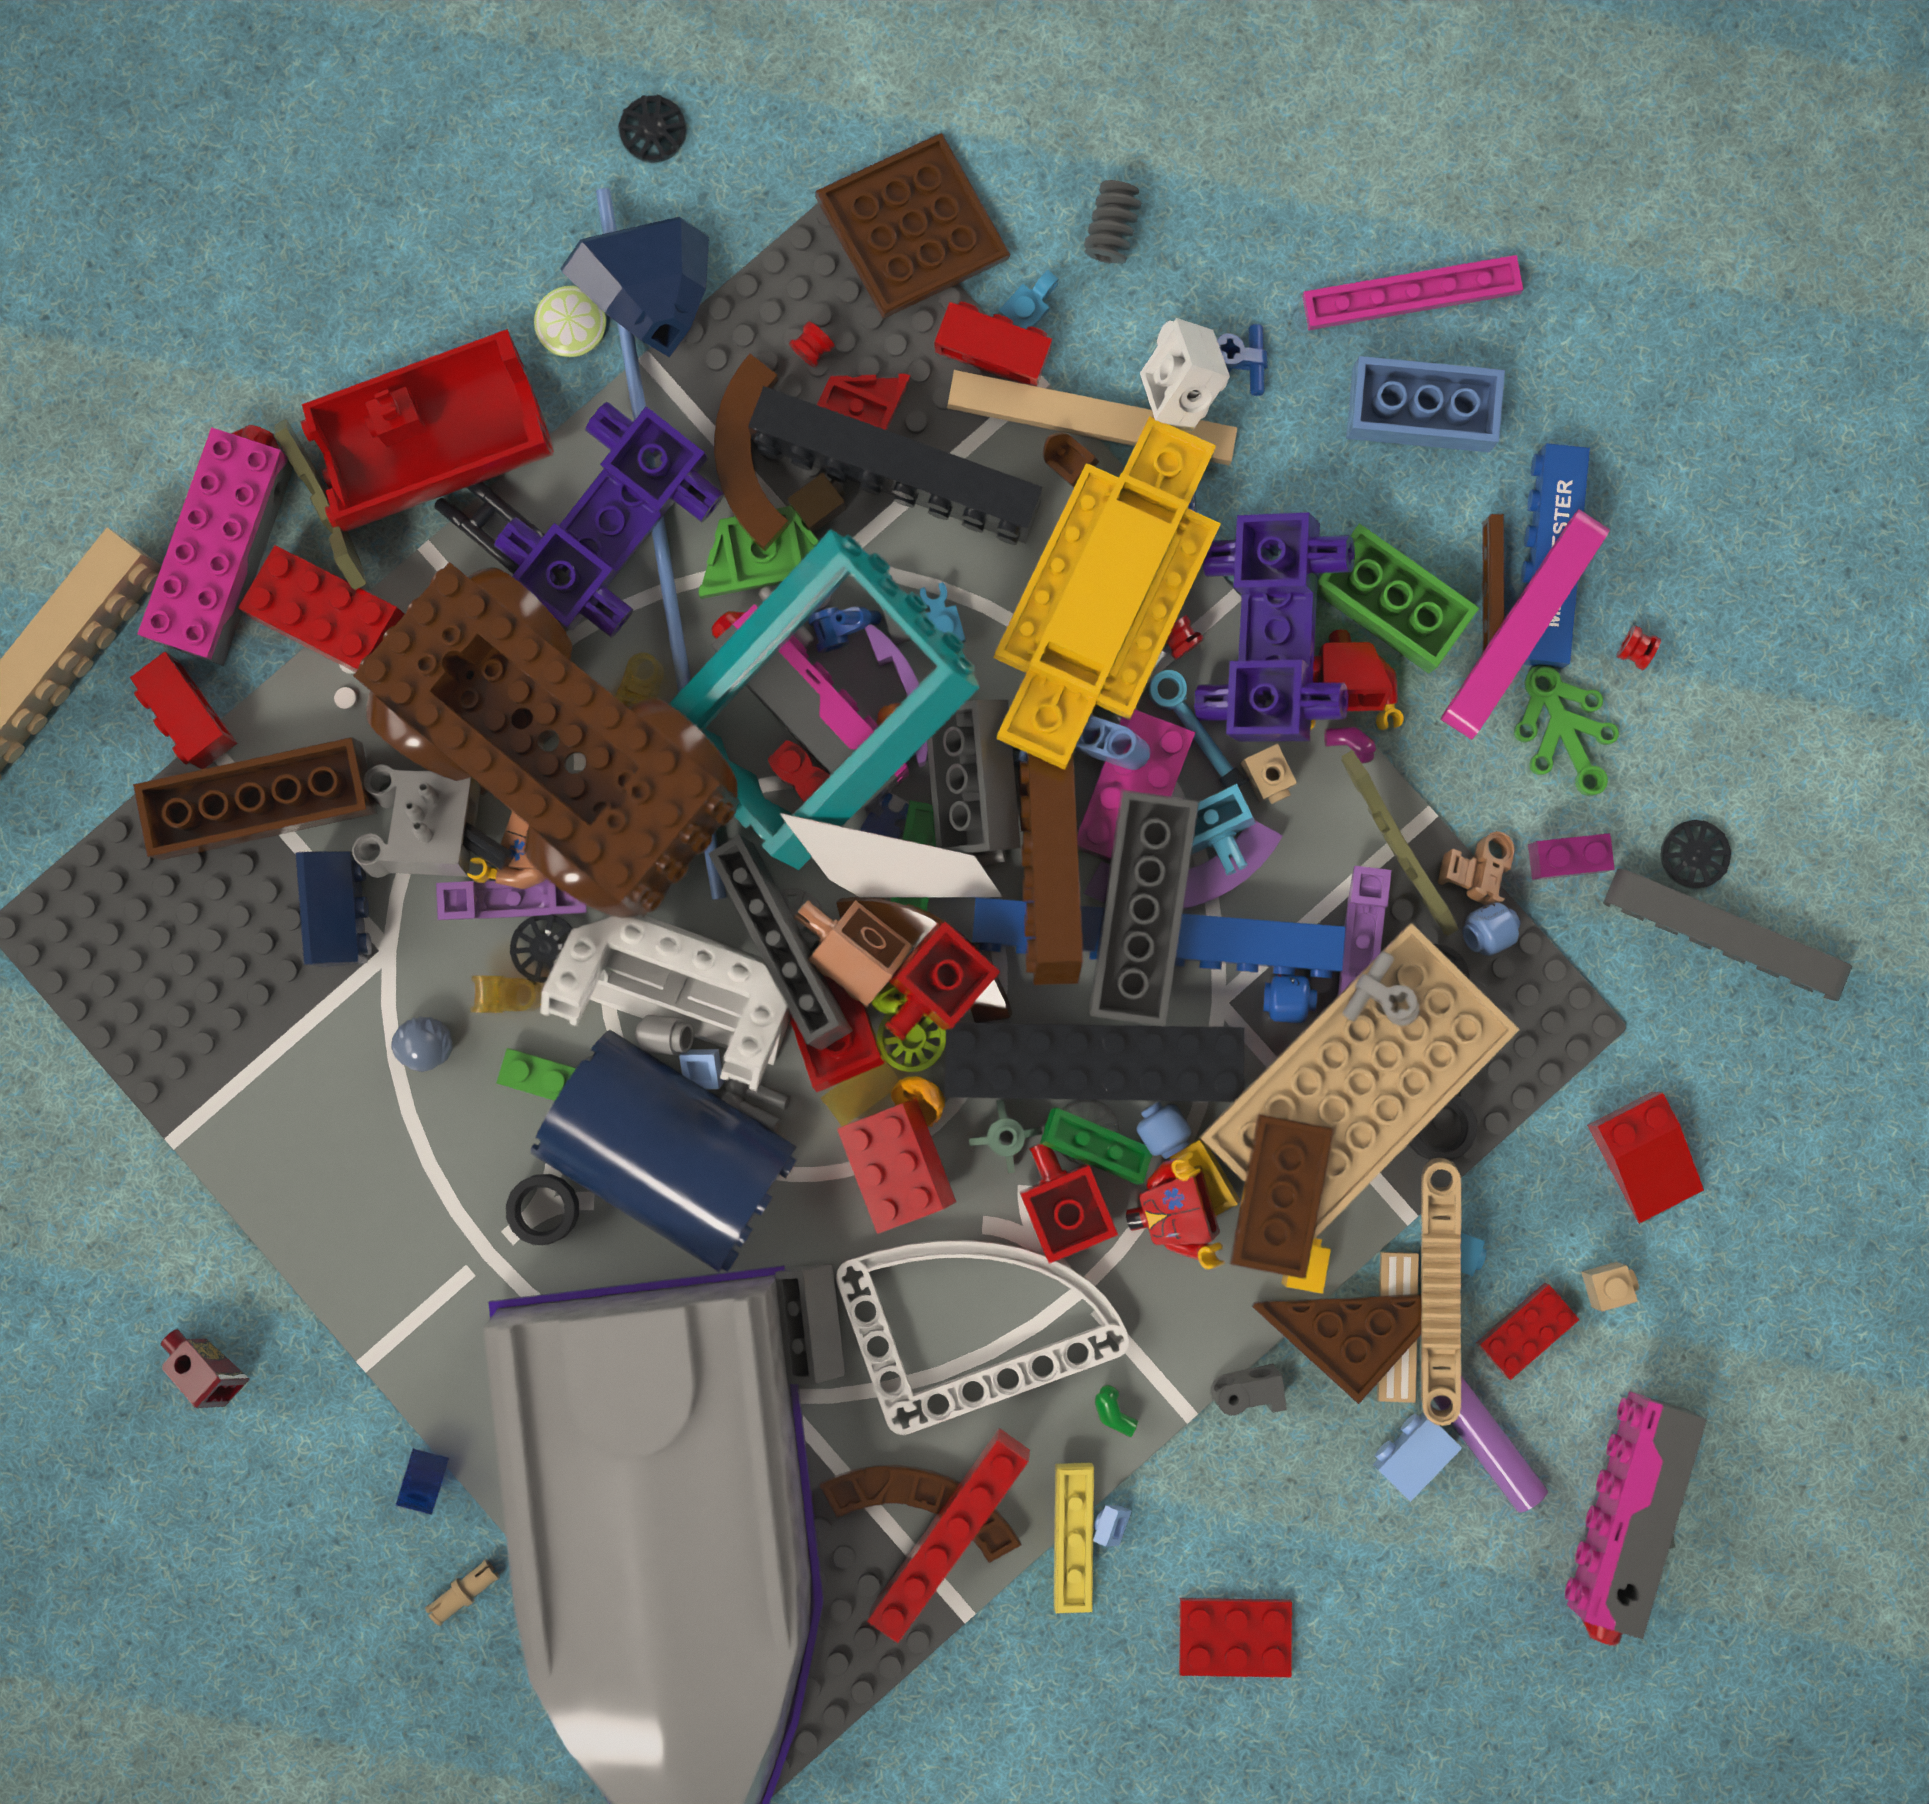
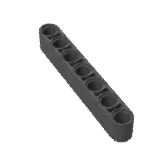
(1729, 933)

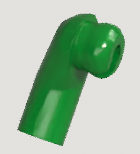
(1110, 1413)

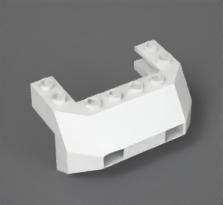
(674, 973)

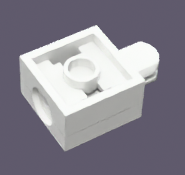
(1184, 374)

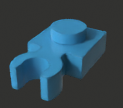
(943, 617)

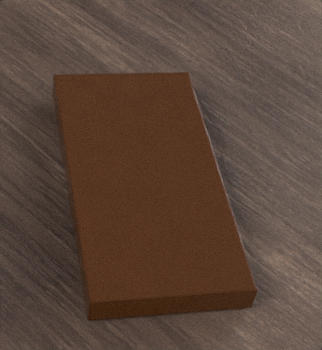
(1281, 1196)

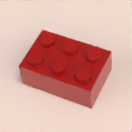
(896, 1165)

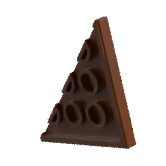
(1349, 1336)

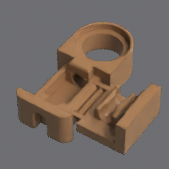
(1480, 872)

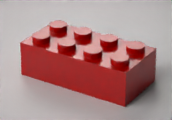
(318, 609)

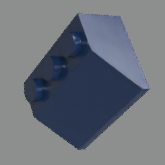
(332, 909)

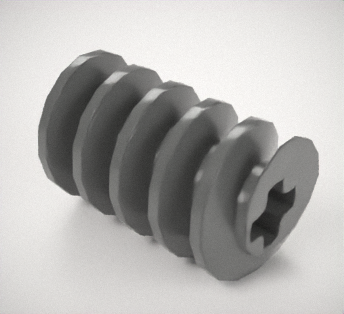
(1110, 221)

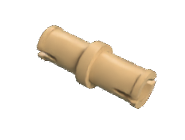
(462, 1592)

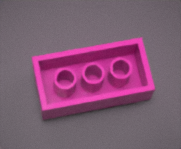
(1158, 776)

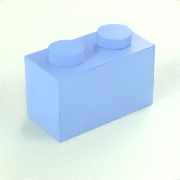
(1416, 1455)

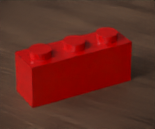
(993, 343)
(182, 711)

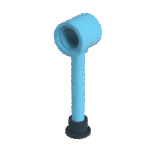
(1228, 775)

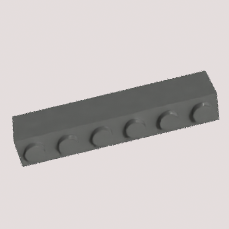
(780, 942)

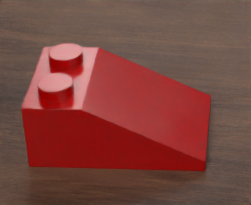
(1647, 1155)

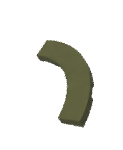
(341, 542)
(1397, 843)

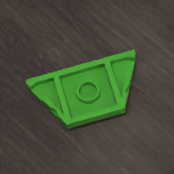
(742, 565)

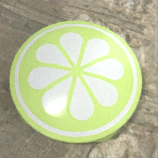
(569, 322)

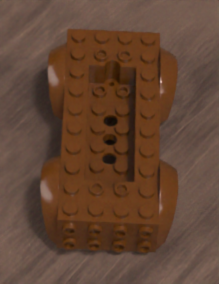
(448, 701)

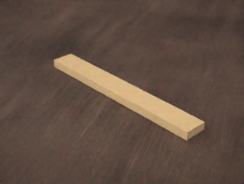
(1070, 412)

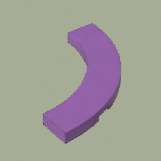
(1209, 879)

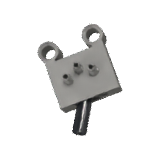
(429, 826)

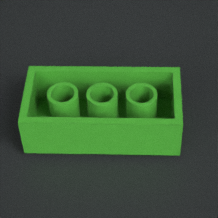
(1398, 601)

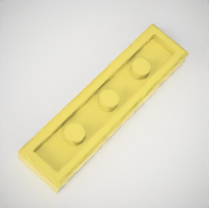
(1073, 1537)

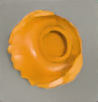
(927, 1093)

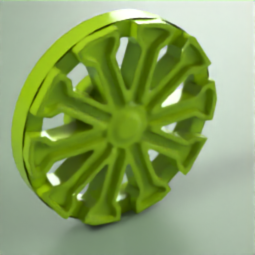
(912, 1043)

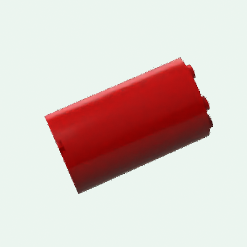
(477, 424)

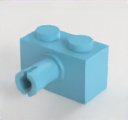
(1218, 823)

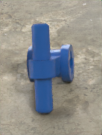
(1246, 358)
(835, 625)

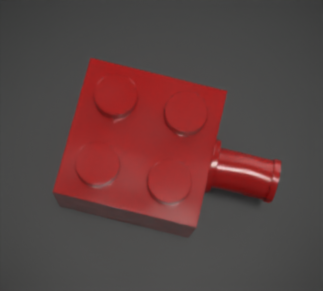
(939, 981)
(1066, 1207)

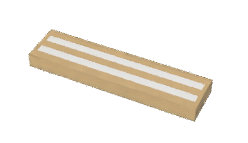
(1399, 1277)

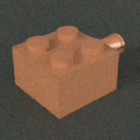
(855, 950)

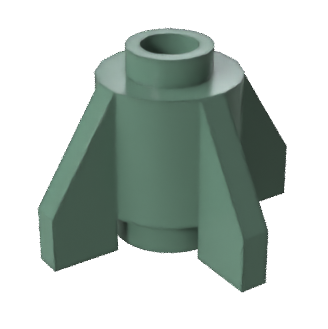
(1000, 1125)

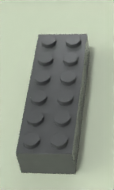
(1143, 907)

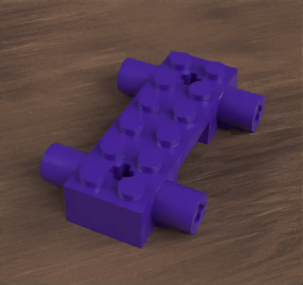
(610, 518)
(1275, 628)

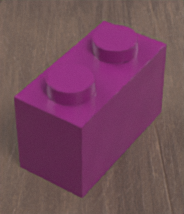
(1571, 856)

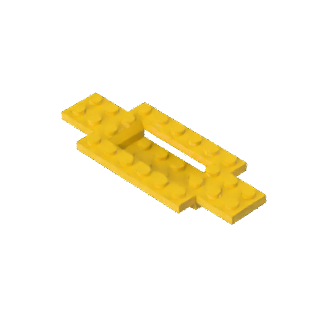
(1094, 585)

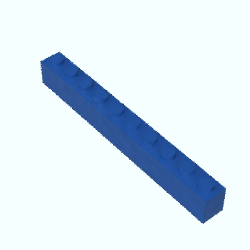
(1201, 939)

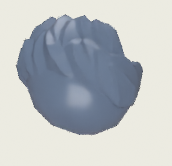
(422, 1043)

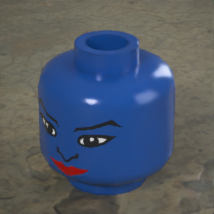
(1289, 998)

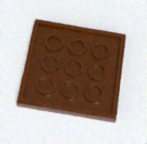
(912, 225)

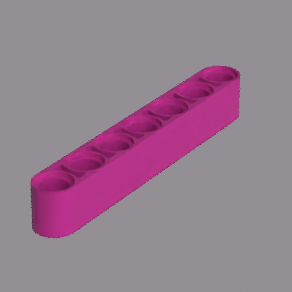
(1525, 624)

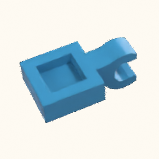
(1028, 306)

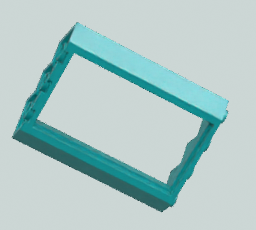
(887, 746)

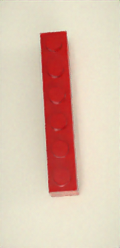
(948, 1535)

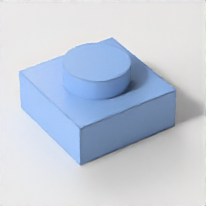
(702, 1067)
(1111, 1525)

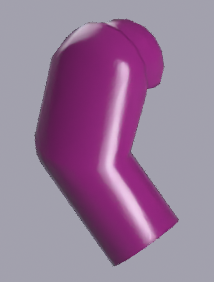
(1353, 738)

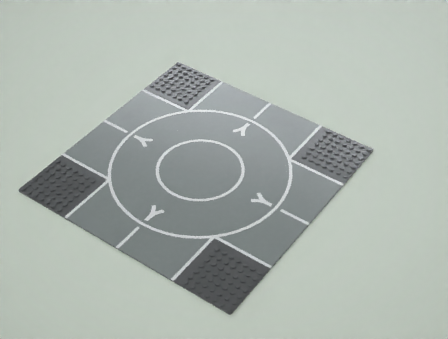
(394, 1182)

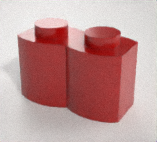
(797, 770)

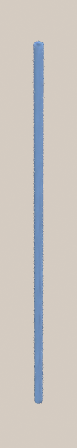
(659, 531)

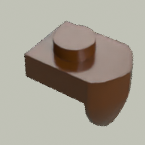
(1067, 456)

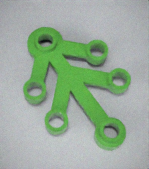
(1563, 725)

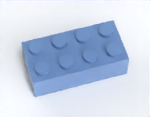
(1425, 404)

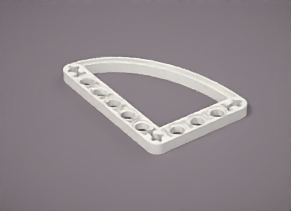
(987, 1376)

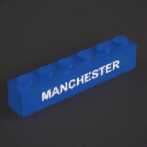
(1557, 496)

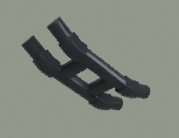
(473, 526)

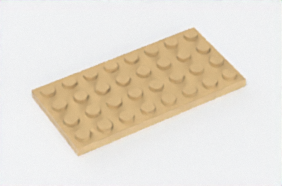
(1369, 1075)

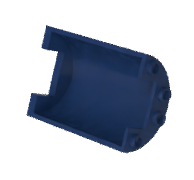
(663, 1150)

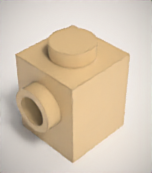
(1269, 774)
(1610, 1286)

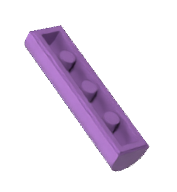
(1495, 1451)

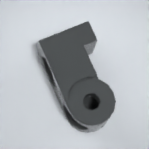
(1249, 1388)

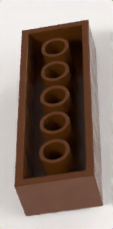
(254, 799)
(1053, 872)

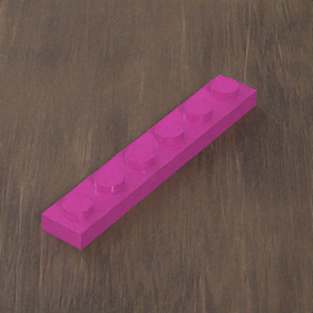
(1412, 292)

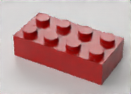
(1527, 1331)

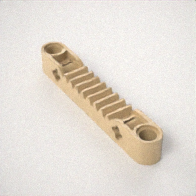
(1440, 1292)

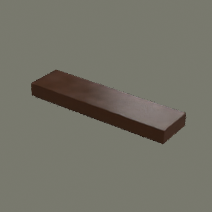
(1492, 575)

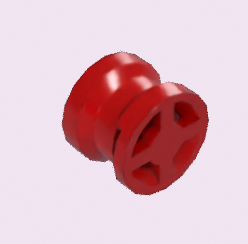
(811, 344)
(1183, 638)
(1638, 647)

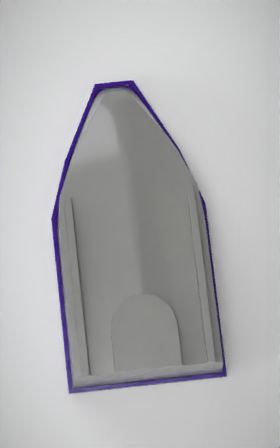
(659, 1529)

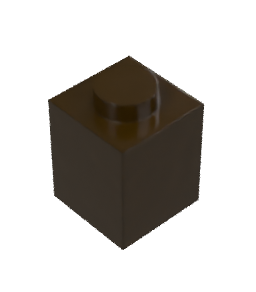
(818, 502)

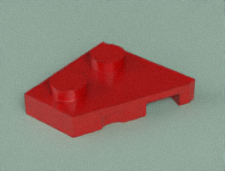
(865, 397)

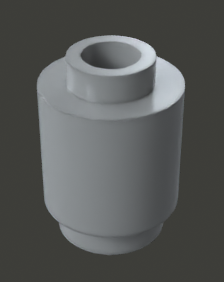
(664, 1035)

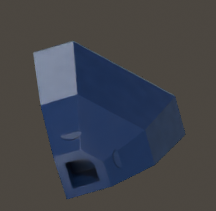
(645, 278)

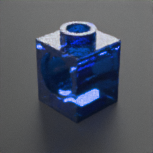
(422, 1481)

